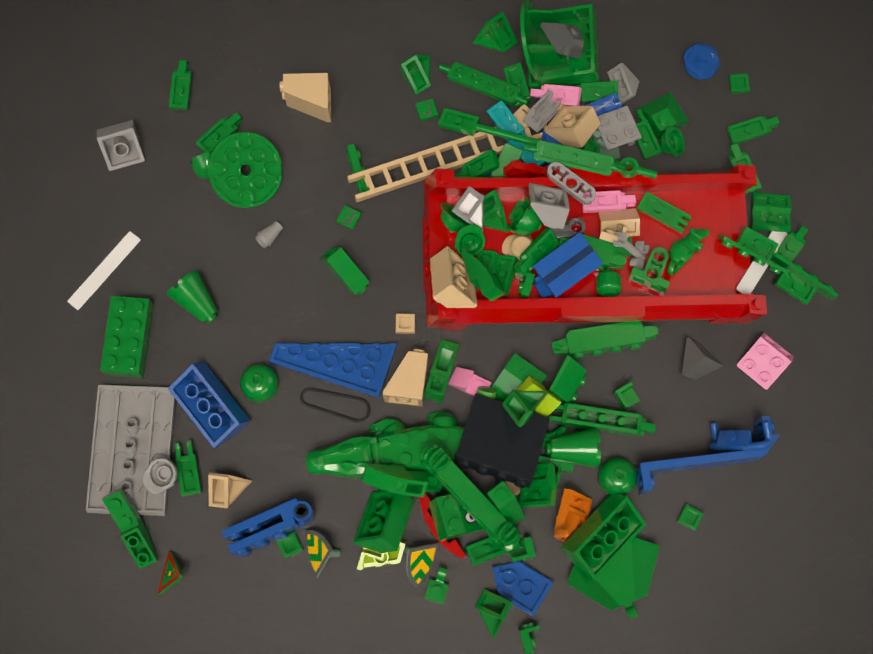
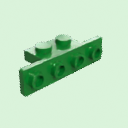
(758, 246)
(799, 283)

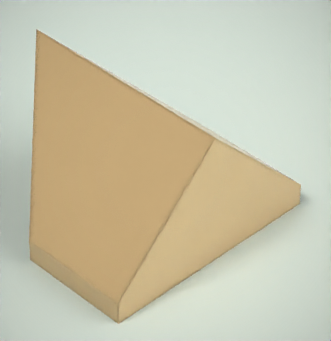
(225, 489)

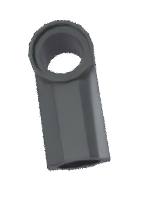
(567, 231)

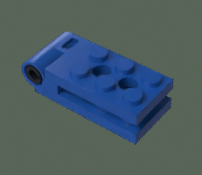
(292, 518)

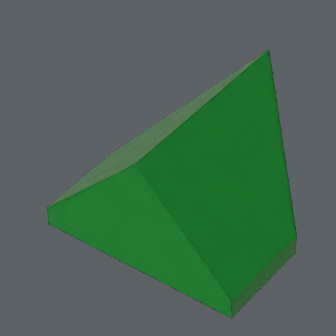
(496, 34)
(416, 72)
(493, 212)
(523, 404)
(493, 610)

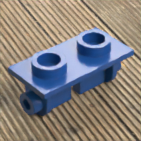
(606, 104)

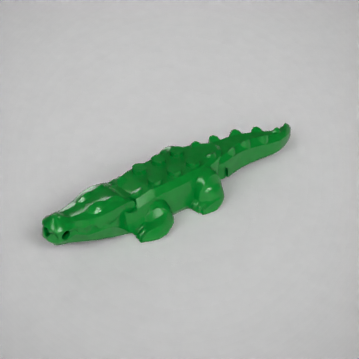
(393, 445)

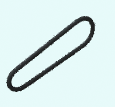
(335, 394)

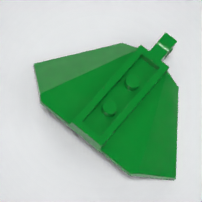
(623, 580)

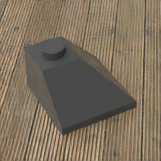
(564, 38)

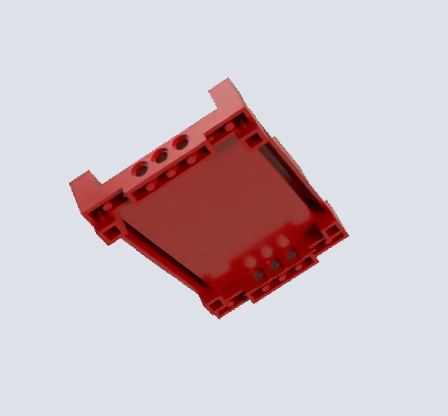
(696, 292)

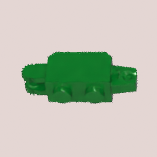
(605, 253)

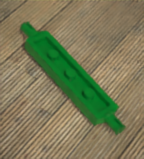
(484, 84)
(575, 157)

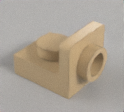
(610, 236)

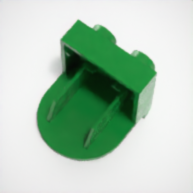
(543, 61)

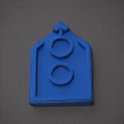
(521, 585)

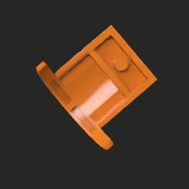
(571, 515)

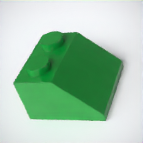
(567, 381)

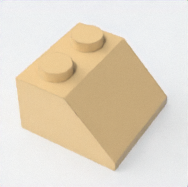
(573, 125)

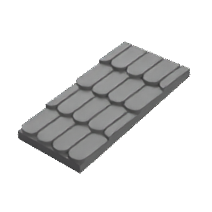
(129, 432)

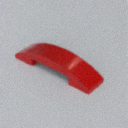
(452, 547)

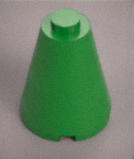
(194, 297)
(576, 448)

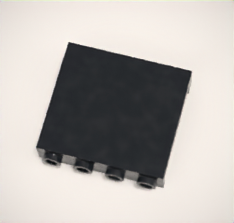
(499, 447)

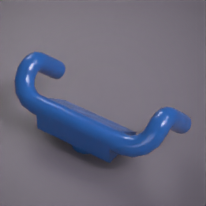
(739, 439)

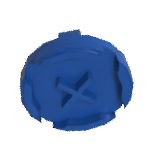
(701, 61)

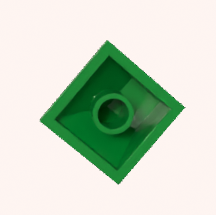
(664, 113)

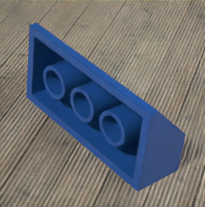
(208, 404)

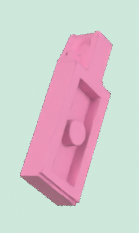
(567, 94)
(609, 202)

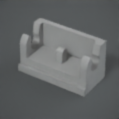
(542, 112)

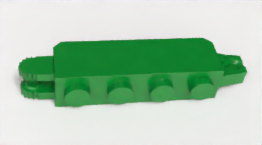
(604, 338)
(602, 419)

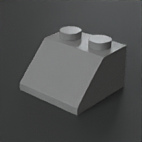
(120, 145)
(549, 204)

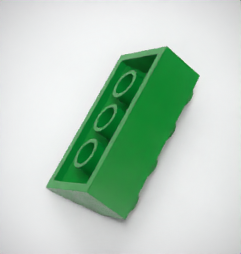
(604, 535)

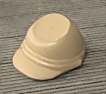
(515, 245)

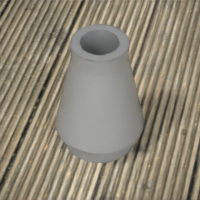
(268, 235)

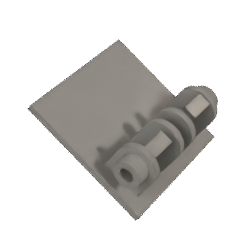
(618, 128)

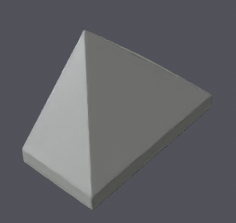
(626, 82)

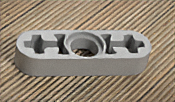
(570, 175)

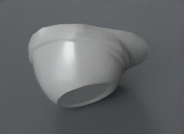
(160, 475)

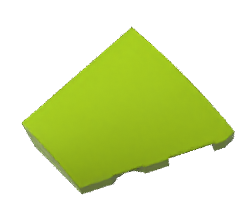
(549, 403)
(373, 558)

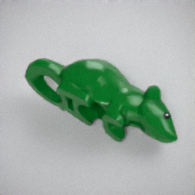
(683, 250)

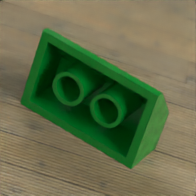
(383, 521)

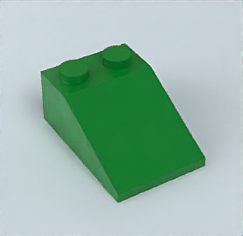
(514, 375)

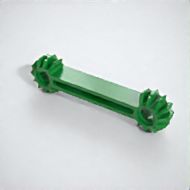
(468, 495)

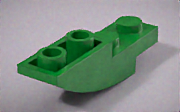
(399, 481)
(132, 528)

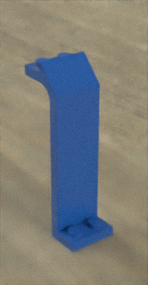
(646, 481)

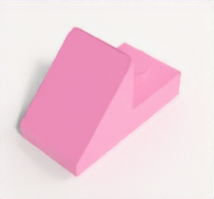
(467, 381)

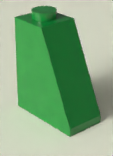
(345, 270)
(506, 503)

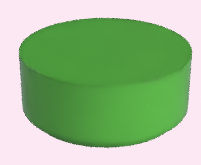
(487, 391)

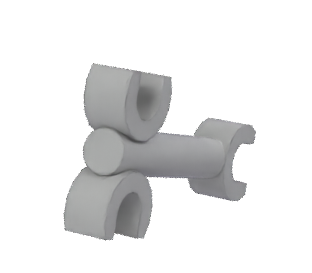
(637, 251)

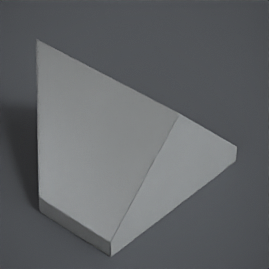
(470, 207)

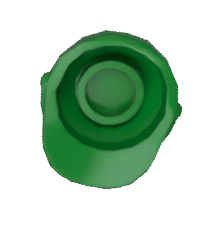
(672, 141)
(450, 219)
(470, 239)

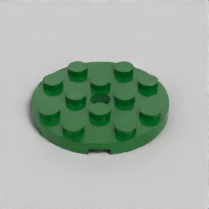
(225, 169)

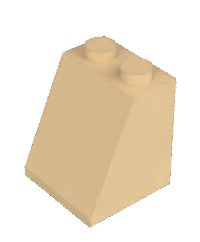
(308, 94)
(409, 380)

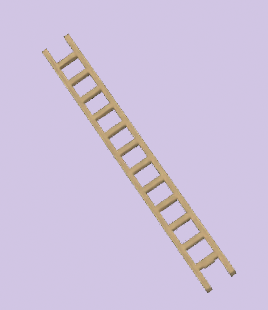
(437, 150)

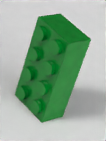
(127, 337)

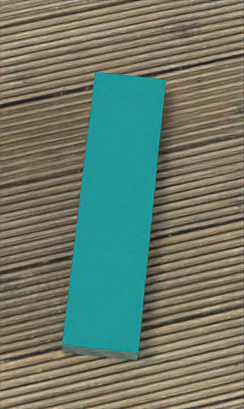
(506, 121)

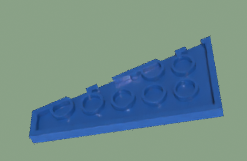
(344, 364)

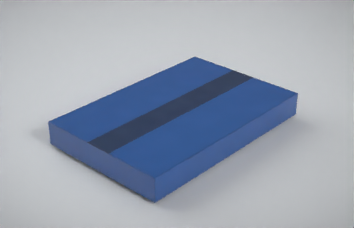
(567, 265)

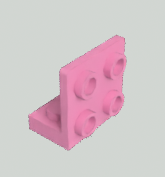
(765, 361)

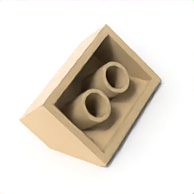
(451, 281)

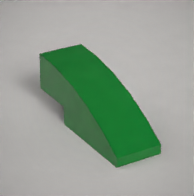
(482, 277)
(441, 371)

